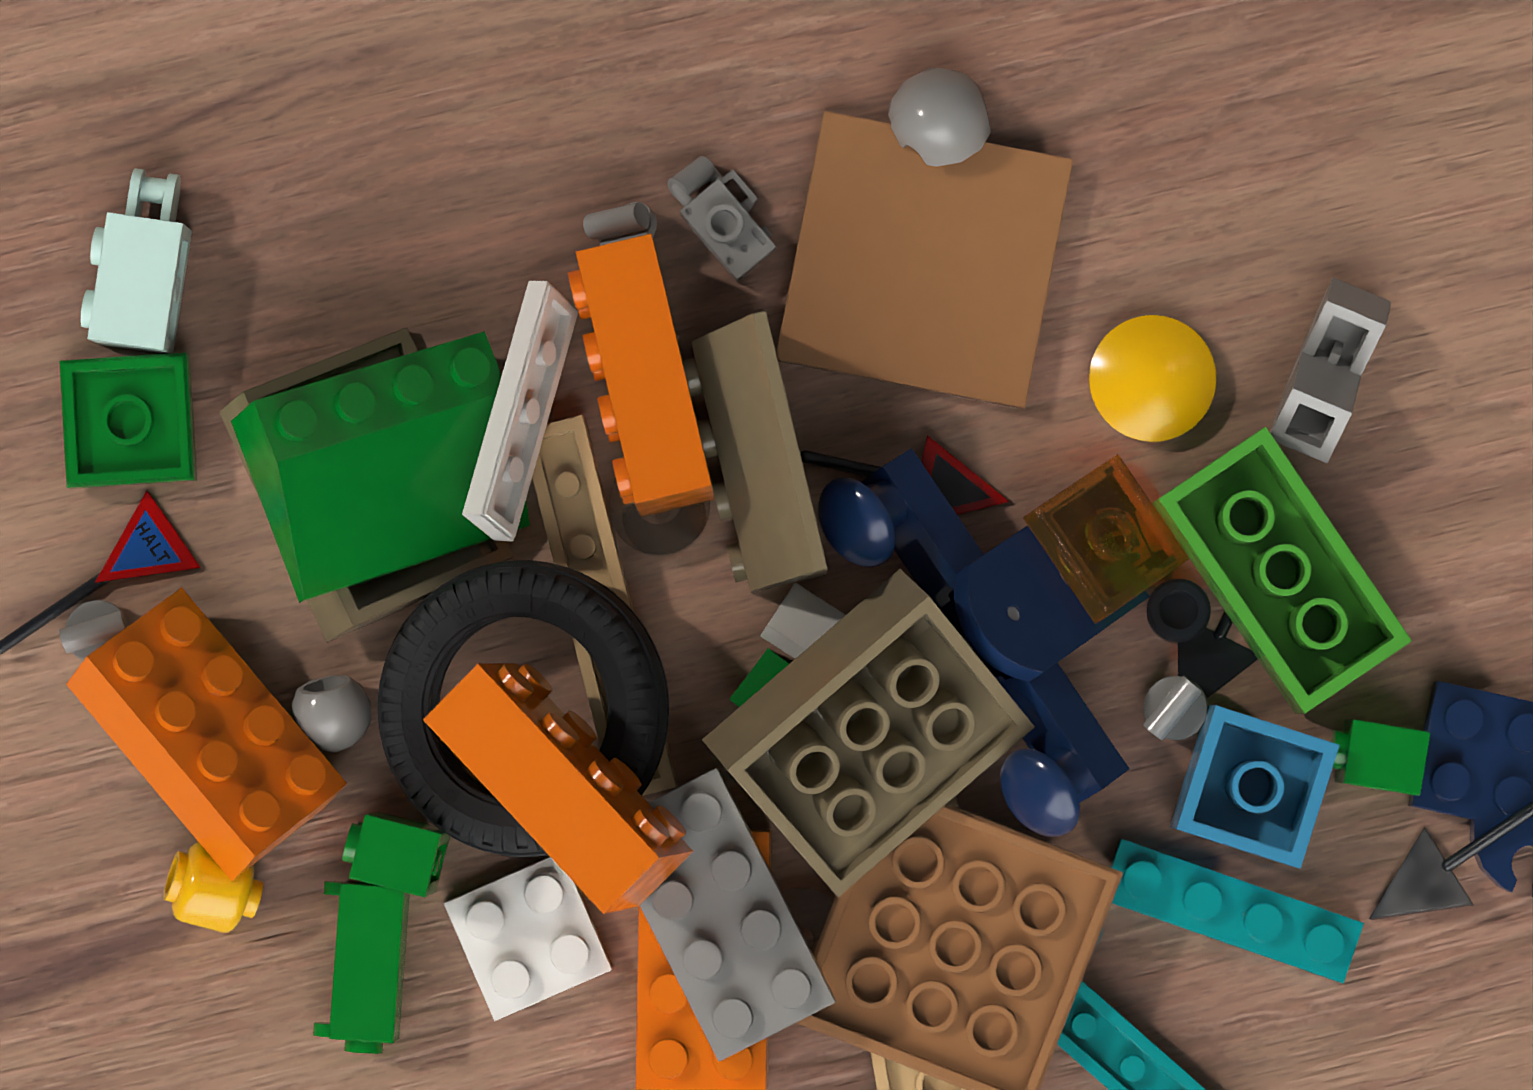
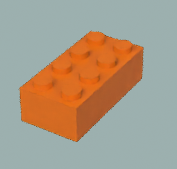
(644, 374)
(205, 733)
(560, 784)
(669, 1039)

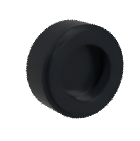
(1178, 611)

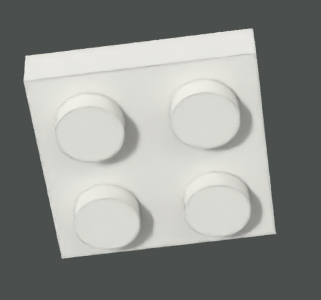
(527, 937)

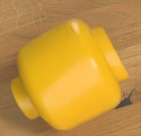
(206, 895)

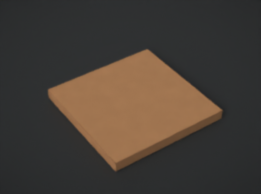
(923, 266)
(963, 951)

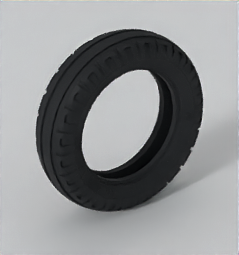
(436, 632)

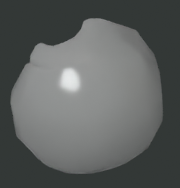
(940, 116)

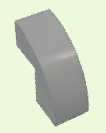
(1329, 370)

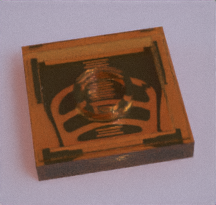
(1106, 538)

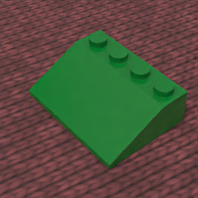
(373, 464)

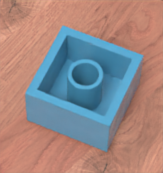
(1254, 786)

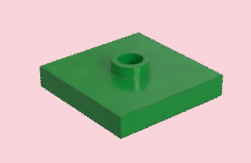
(128, 420)

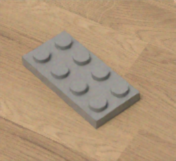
(731, 926)

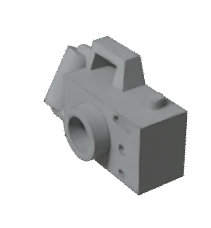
(720, 218)

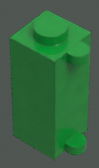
(367, 966)

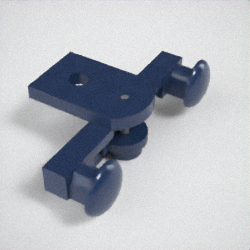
(1010, 614)

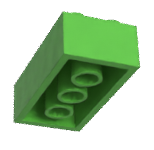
(1281, 572)

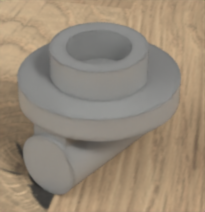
(620, 223)
(91, 627)
(1175, 708)

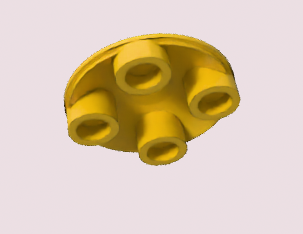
(1152, 378)

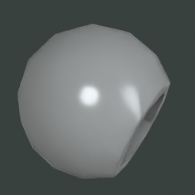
(332, 712)

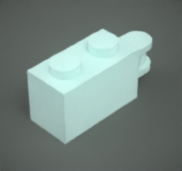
(139, 271)

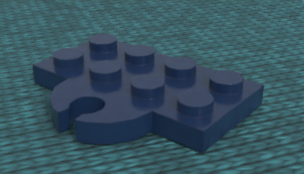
(1480, 769)

